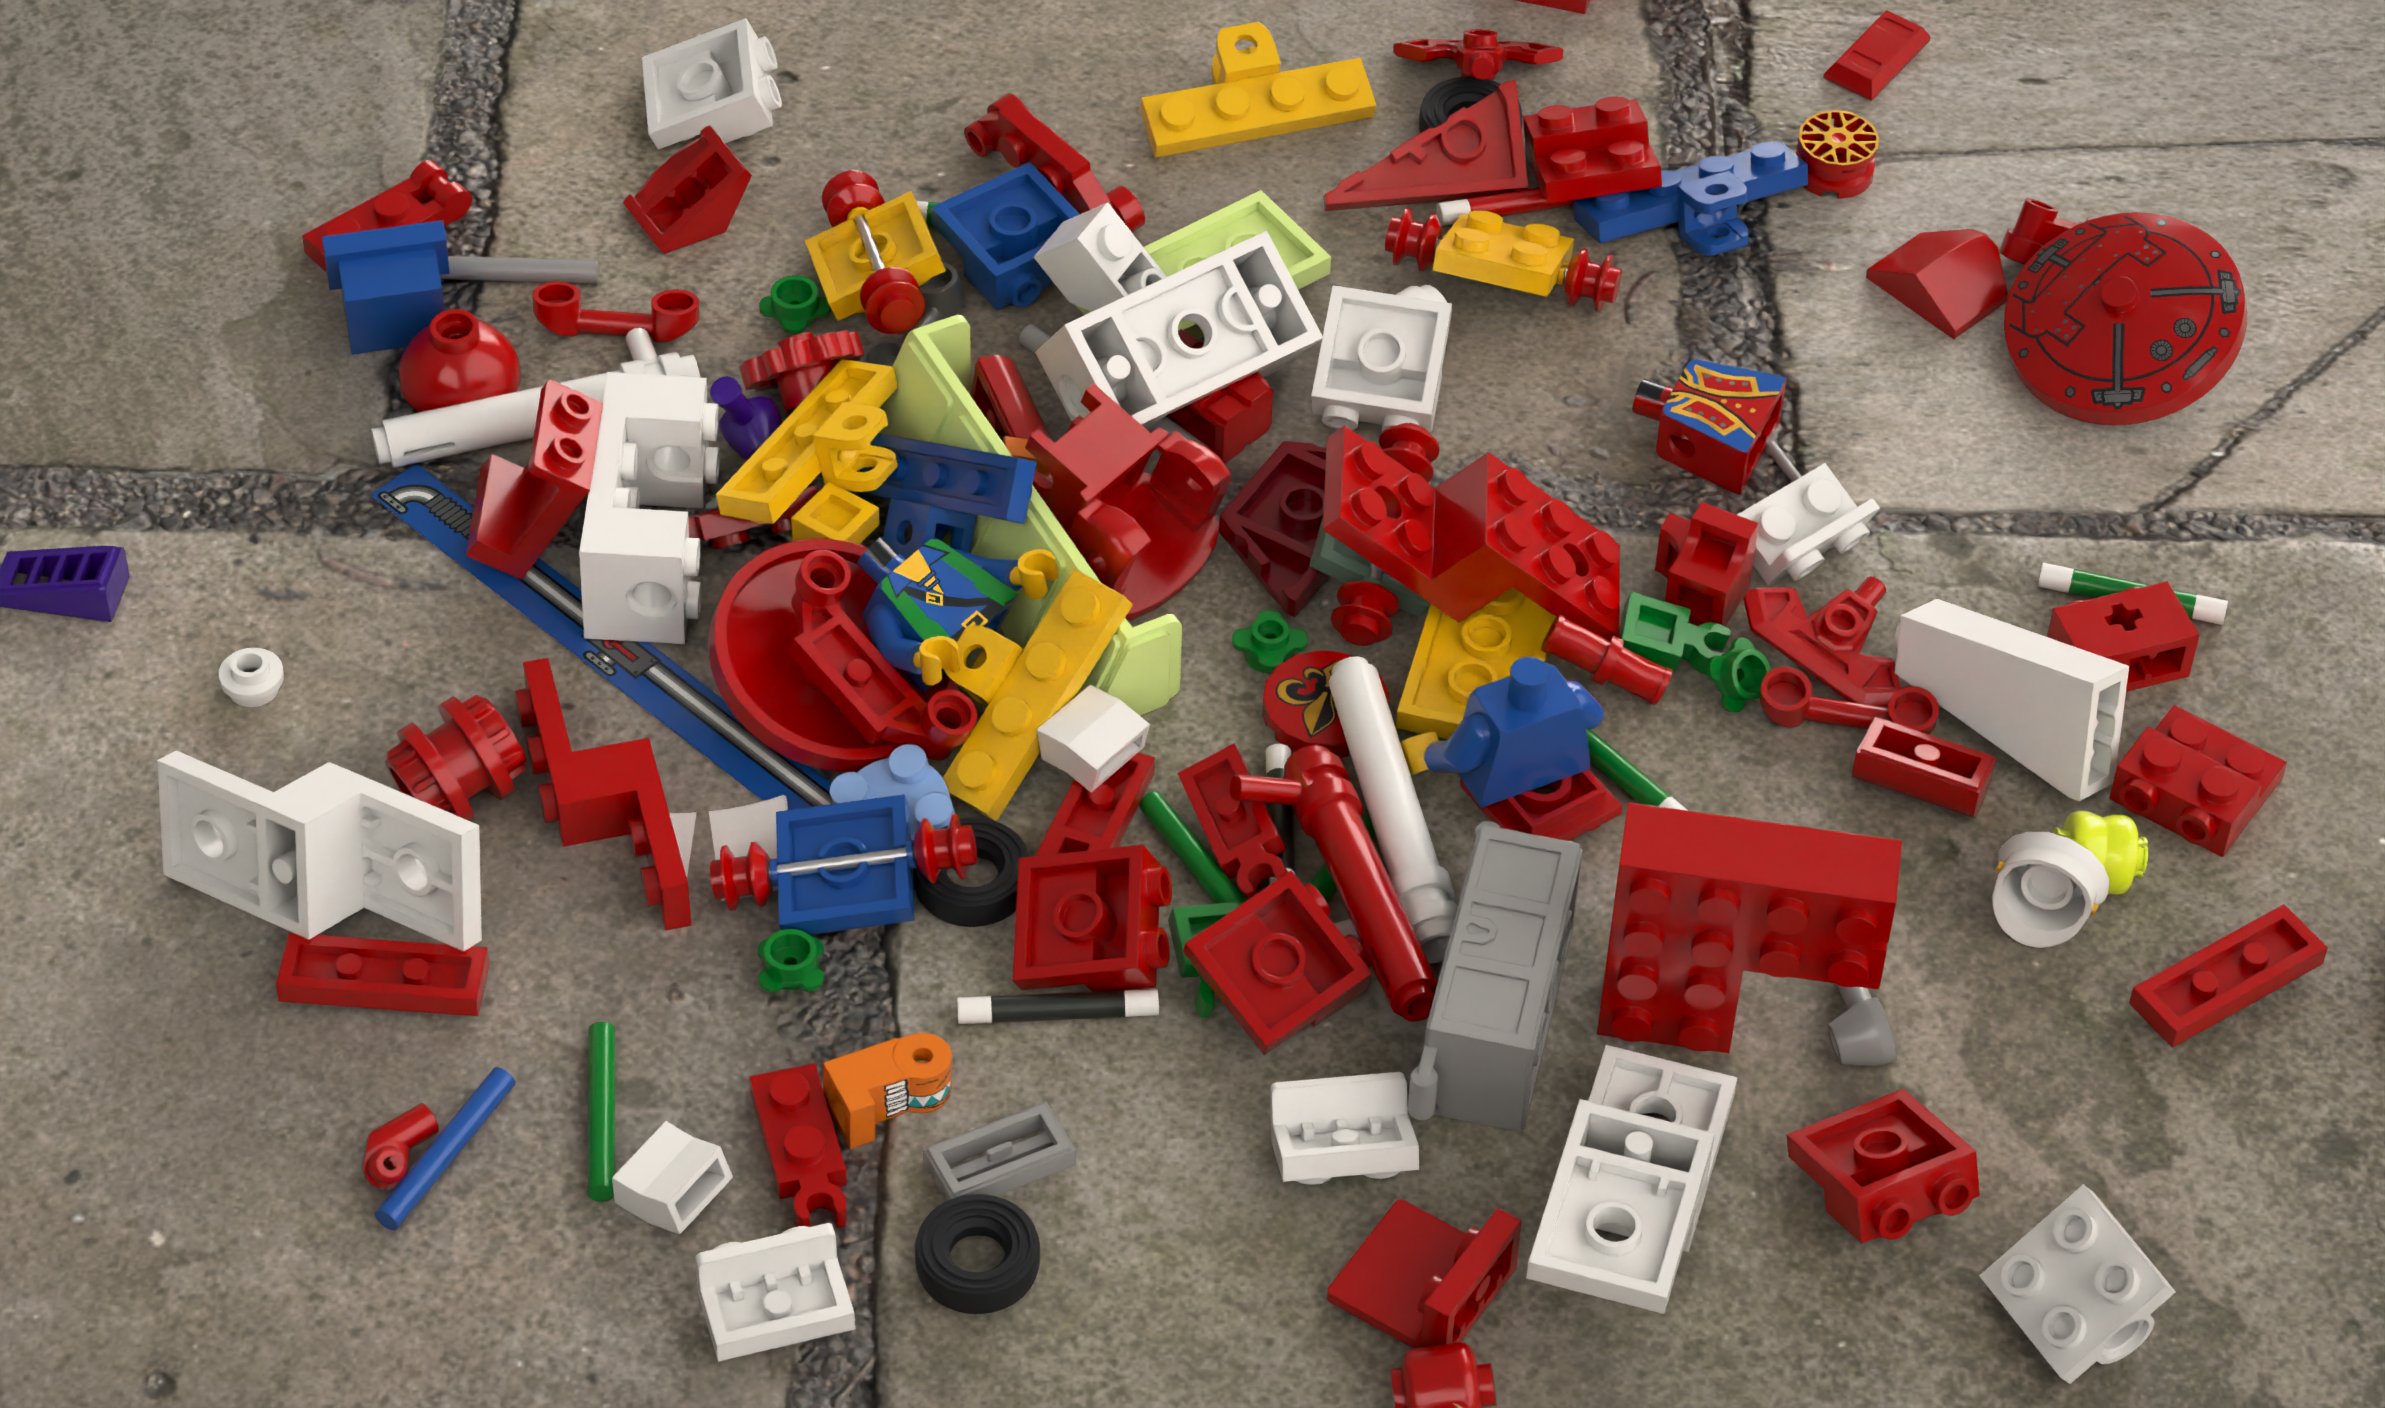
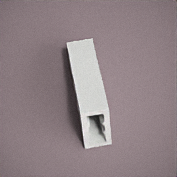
(2021, 691)

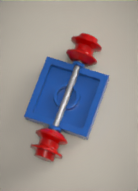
(844, 864)

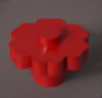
(799, 364)

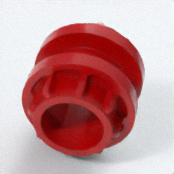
(458, 757)

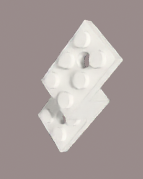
(320, 850)
(1632, 1179)

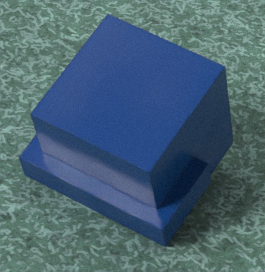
(388, 282)

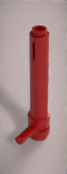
(1331, 815)

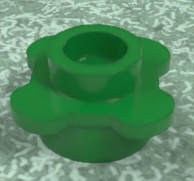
(794, 303)
(1269, 641)
(1738, 674)
(787, 948)

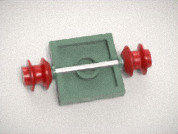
(1369, 592)

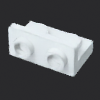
(1804, 523)

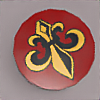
(1301, 703)

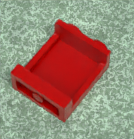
(526, 507)

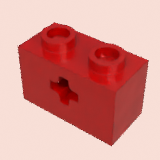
(2135, 628)

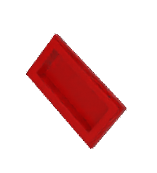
(1878, 55)

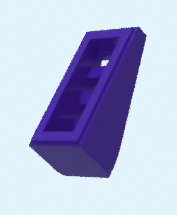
(95, 586)

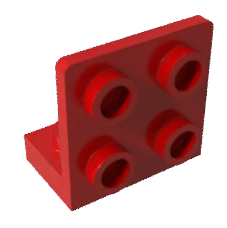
(1426, 1276)

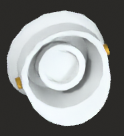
(2046, 888)

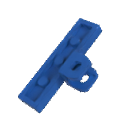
(1699, 198)
(942, 484)

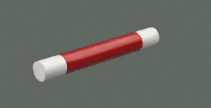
(1501, 204)

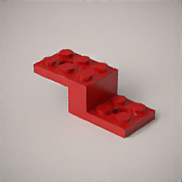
(1470, 535)

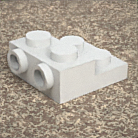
(711, 82)
(1380, 359)

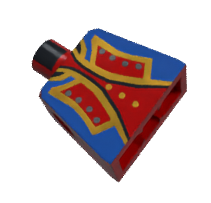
(1714, 419)

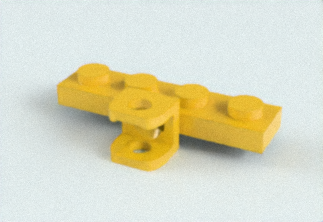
(1254, 98)
(818, 437)
(1027, 688)

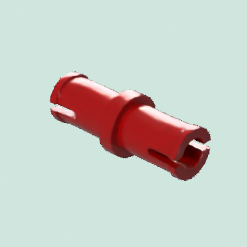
(1606, 660)

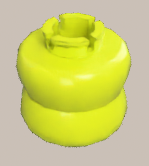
(2112, 842)

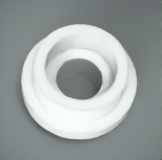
(251, 676)

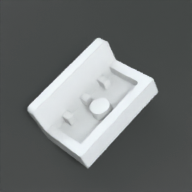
(1342, 1128)
(773, 1291)

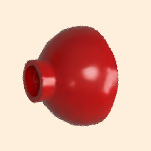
(457, 362)

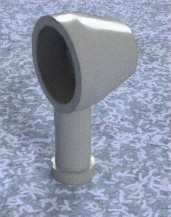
(1863, 1031)

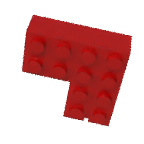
(1730, 897)

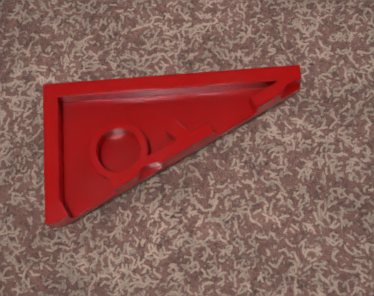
(1463, 158)

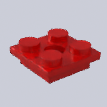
(1574, 808)

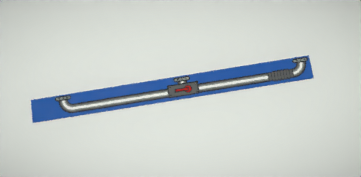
(631, 666)

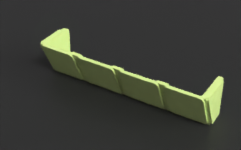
(936, 407)

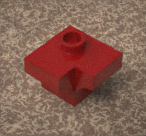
(1707, 562)

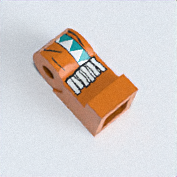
(887, 1083)

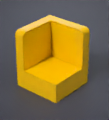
(835, 516)

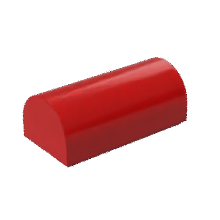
(1005, 398)
(1924, 767)

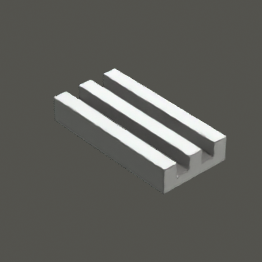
(1005, 1164)

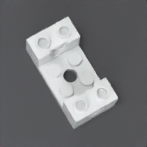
(1133, 347)
(642, 559)

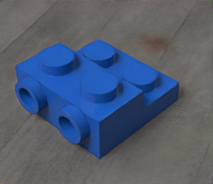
(1001, 230)

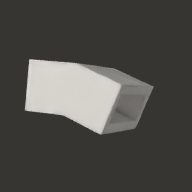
(1092, 737)
(671, 1178)

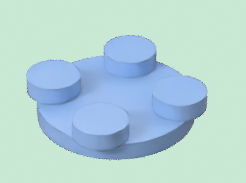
(901, 773)

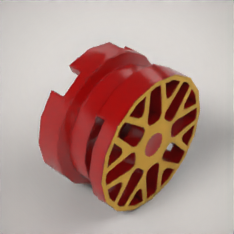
(1838, 156)

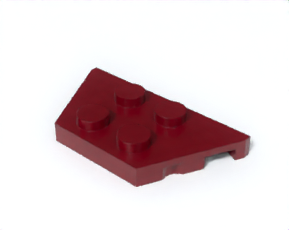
(1278, 521)

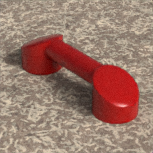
(559, 310)
(1788, 702)

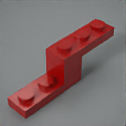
(603, 794)

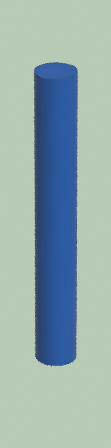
(444, 1148)

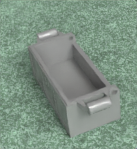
(1498, 980)

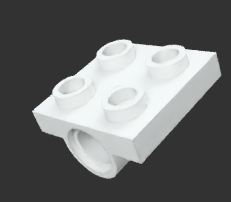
(2079, 1286)

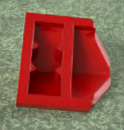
(691, 194)
(1945, 278)

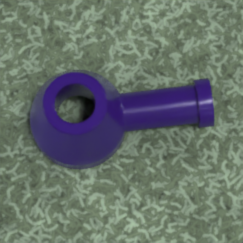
(746, 421)

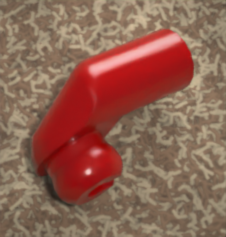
(389, 1146)

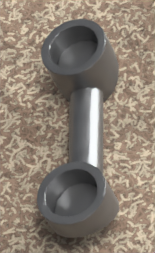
(942, 300)

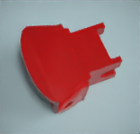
(1130, 526)

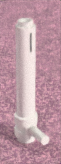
(506, 416)
(1393, 806)

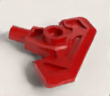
(1478, 52)
(1827, 640)

